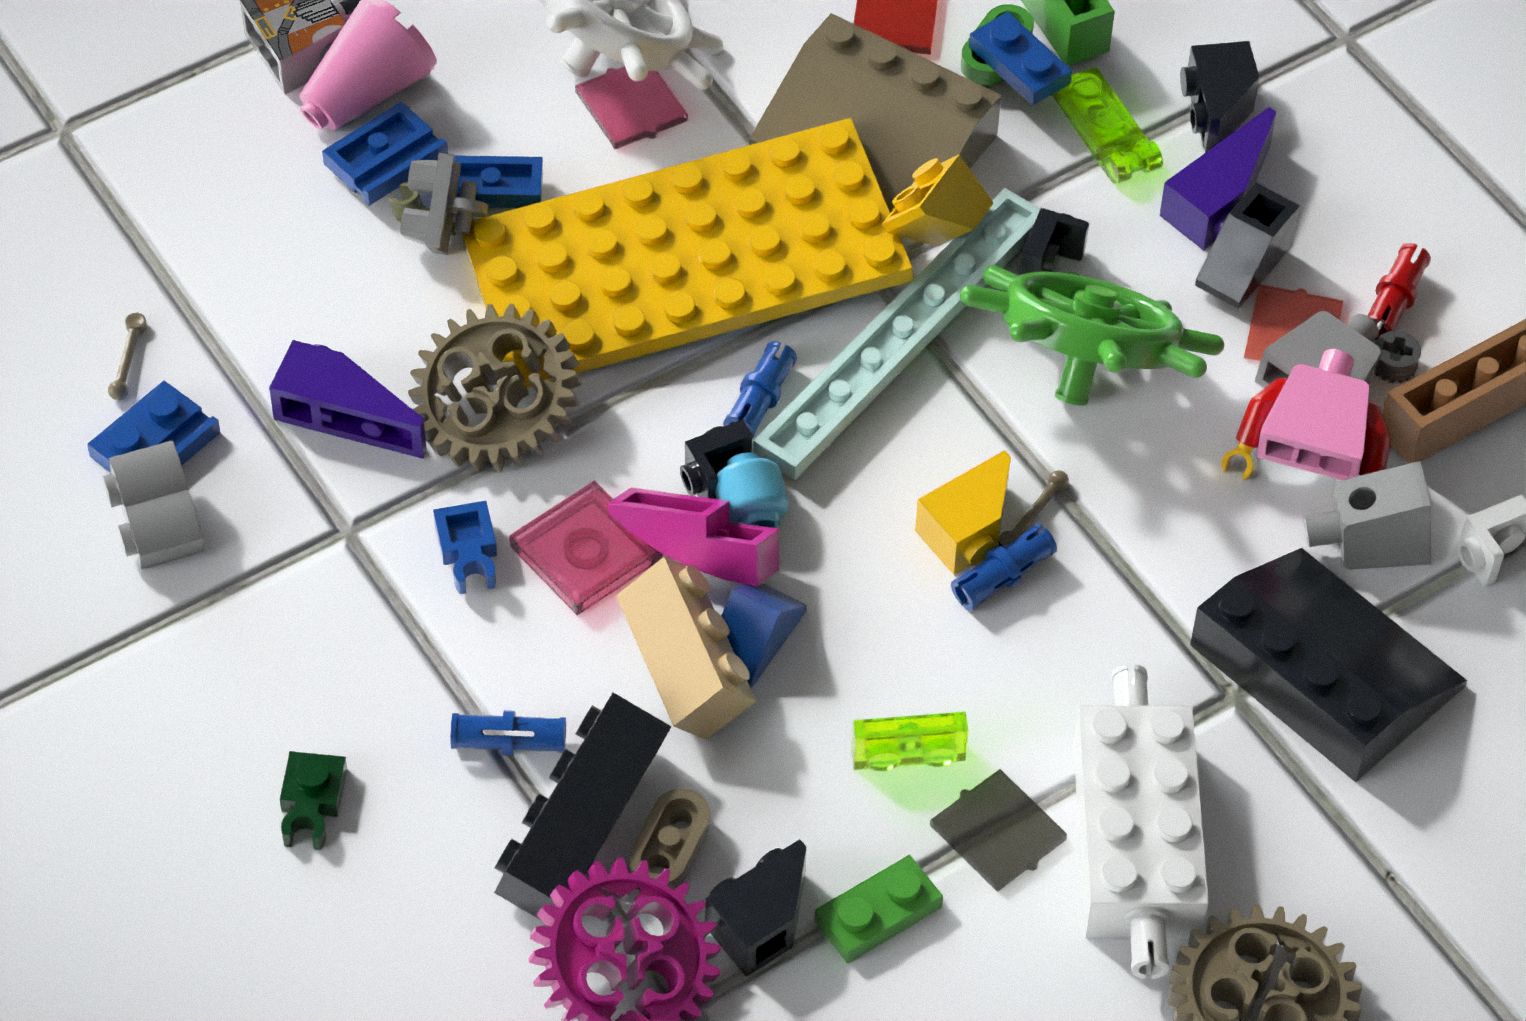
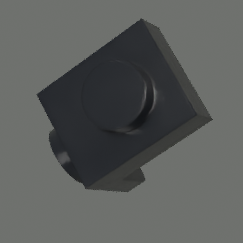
(710, 454)

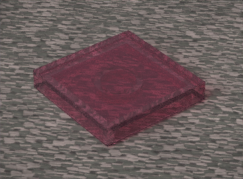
(582, 549)

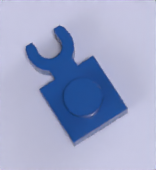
(467, 542)

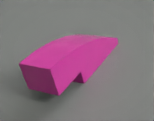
(699, 534)

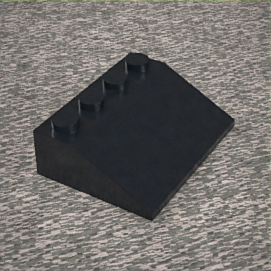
(1323, 660)

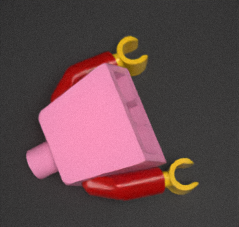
(1315, 423)

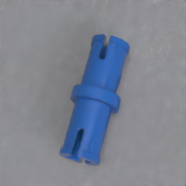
(762, 387)
(1003, 566)
(468, 733)

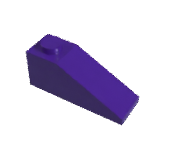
(1213, 184)
(339, 398)

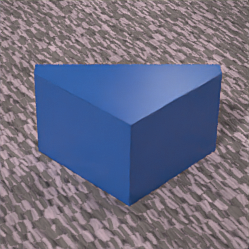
(760, 624)

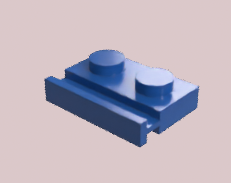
(380, 152)
(153, 420)

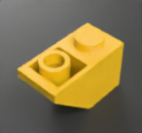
(939, 204)

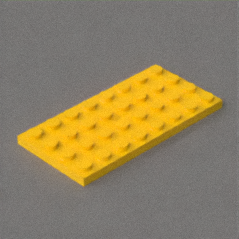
(694, 248)

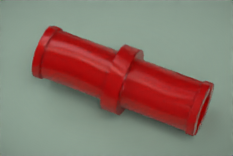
(1398, 288)

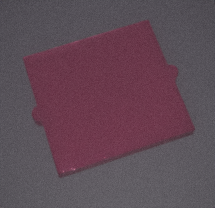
(630, 108)

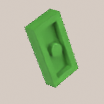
(878, 908)

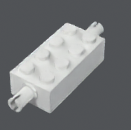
(1139, 822)

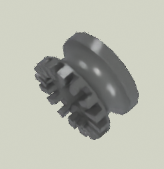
(1409, 349)

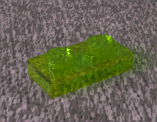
(909, 740)

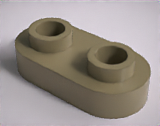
(666, 845)

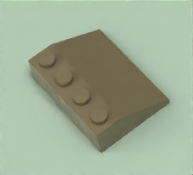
(897, 101)

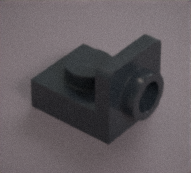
(1051, 237)

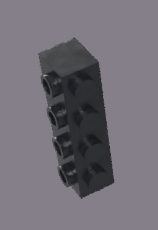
(583, 806)

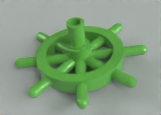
(1091, 325)

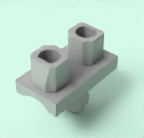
(441, 181)

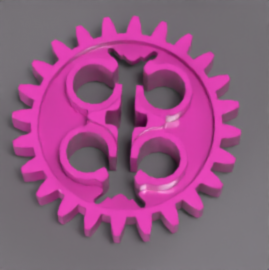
(573, 952)

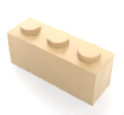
(686, 648)

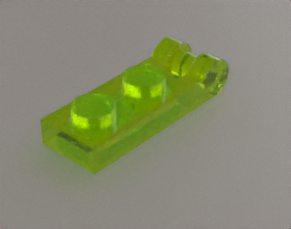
(1107, 127)

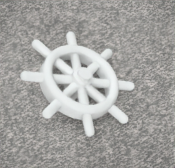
(633, 32)

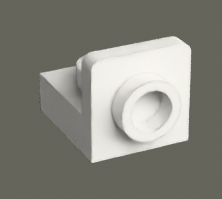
(1490, 536)

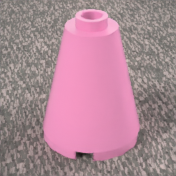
(365, 66)

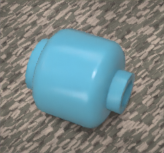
(753, 490)

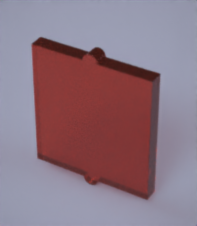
(900, 21)
(1281, 311)

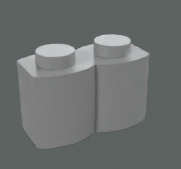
(155, 505)

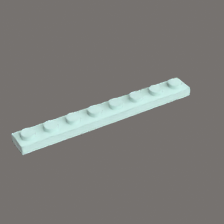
(894, 338)

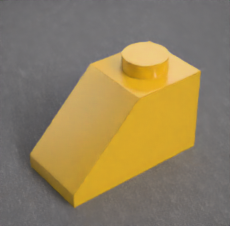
(965, 514)

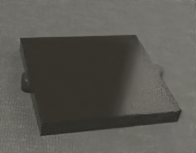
(998, 830)

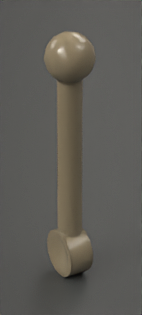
(135, 325)
(1057, 481)

